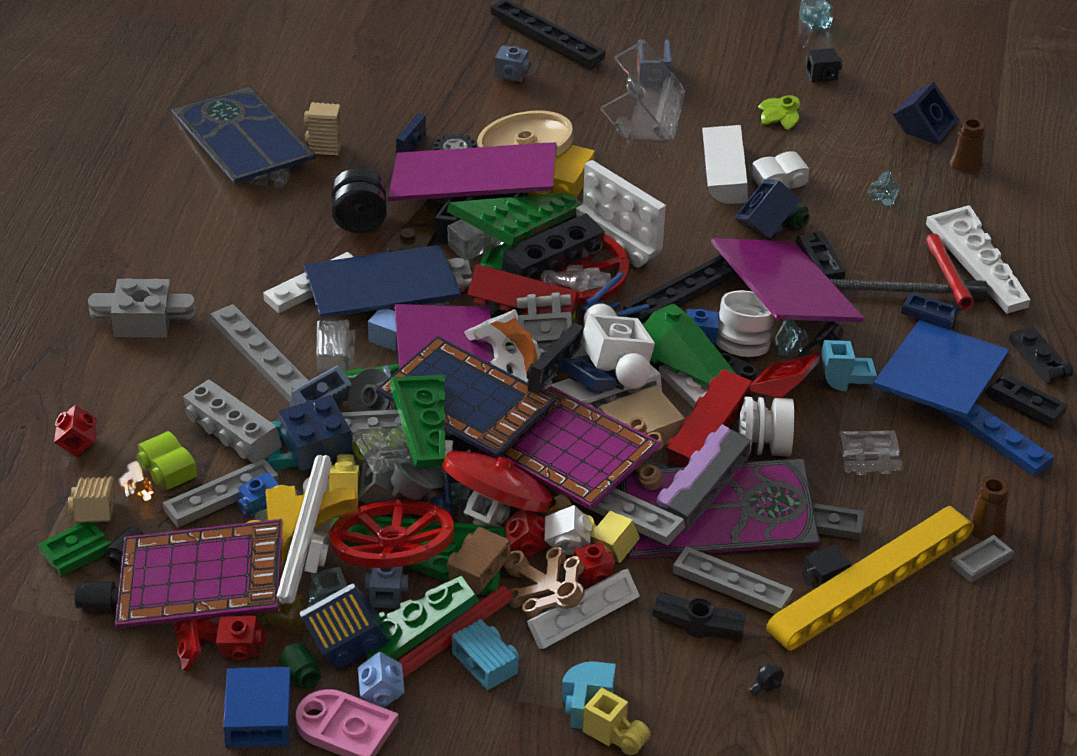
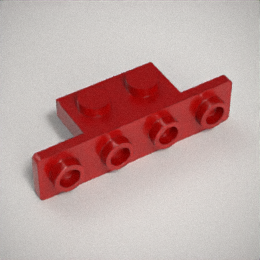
(188, 637)

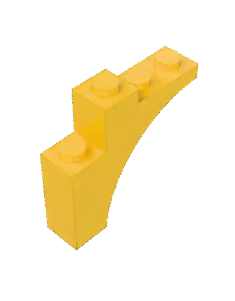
(569, 171)
(286, 505)

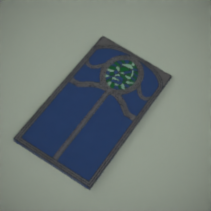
(243, 134)

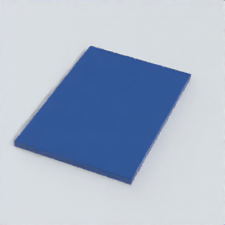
(941, 368)

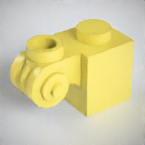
(345, 474)
(616, 534)
(607, 721)

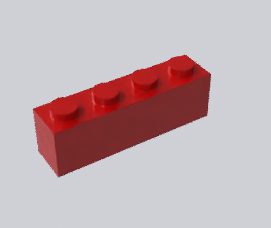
(504, 288)
(716, 408)

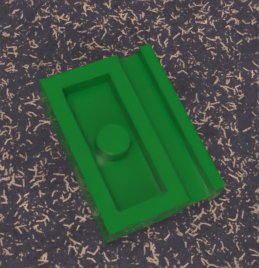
(74, 547)

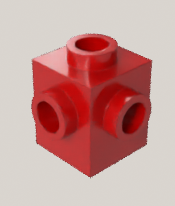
(75, 430)
(526, 532)
(596, 562)
(240, 637)

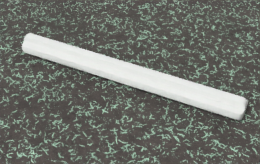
(304, 530)

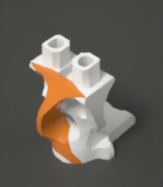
(503, 330)

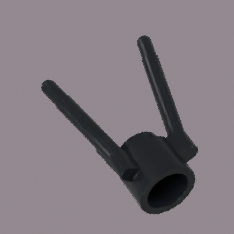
(830, 331)

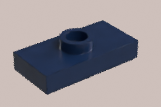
(412, 134)
(930, 310)

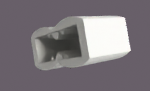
(785, 167)

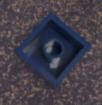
(315, 430)

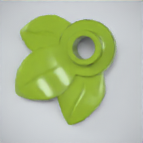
(780, 110)

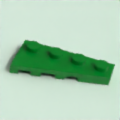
(422, 416)
(423, 617)

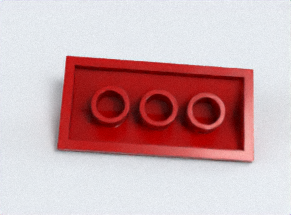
(784, 375)

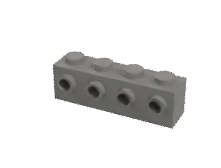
(232, 421)

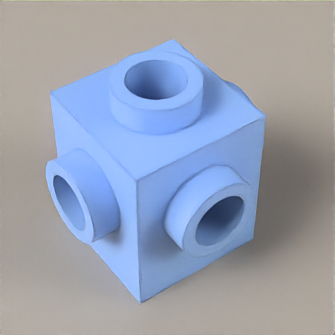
(381, 680)

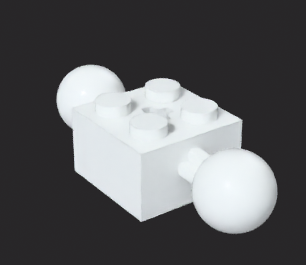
(618, 345)

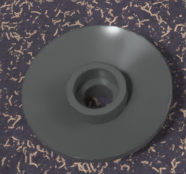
(363, 391)

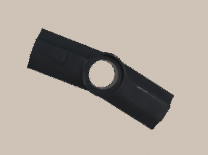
(699, 616)

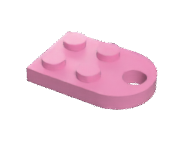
(345, 723)

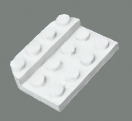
(623, 213)

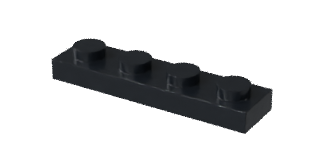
(550, 361)

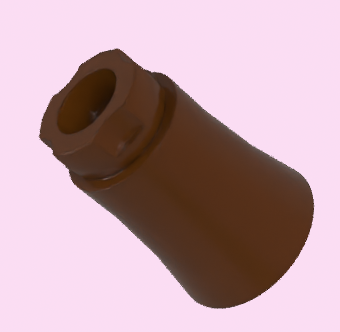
(969, 146)
(990, 508)

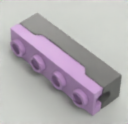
(705, 475)

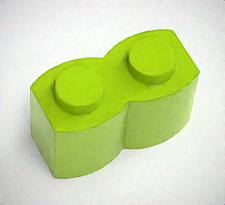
(166, 461)

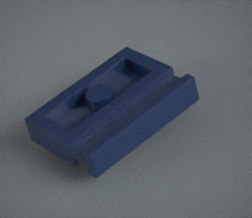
(589, 375)

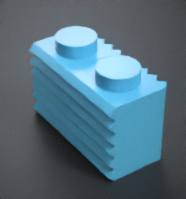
(485, 654)

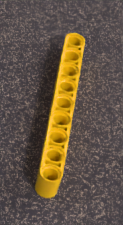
(869, 578)

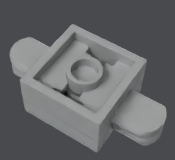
(141, 307)

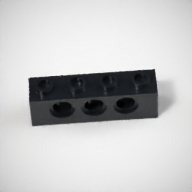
(554, 248)

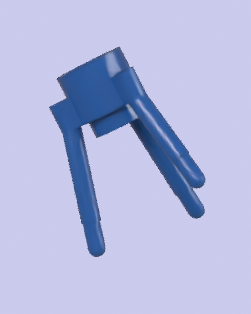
(593, 300)

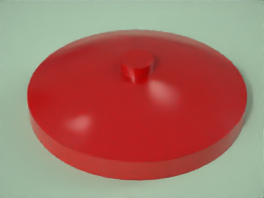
(498, 480)

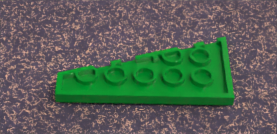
(516, 217)

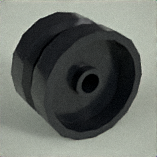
(358, 200)

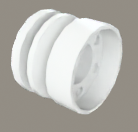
(744, 324)
(768, 426)

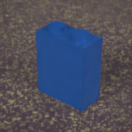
(257, 707)

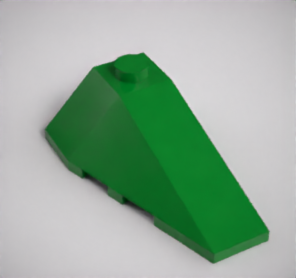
(684, 345)

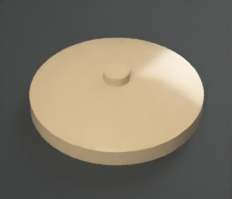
(529, 128)

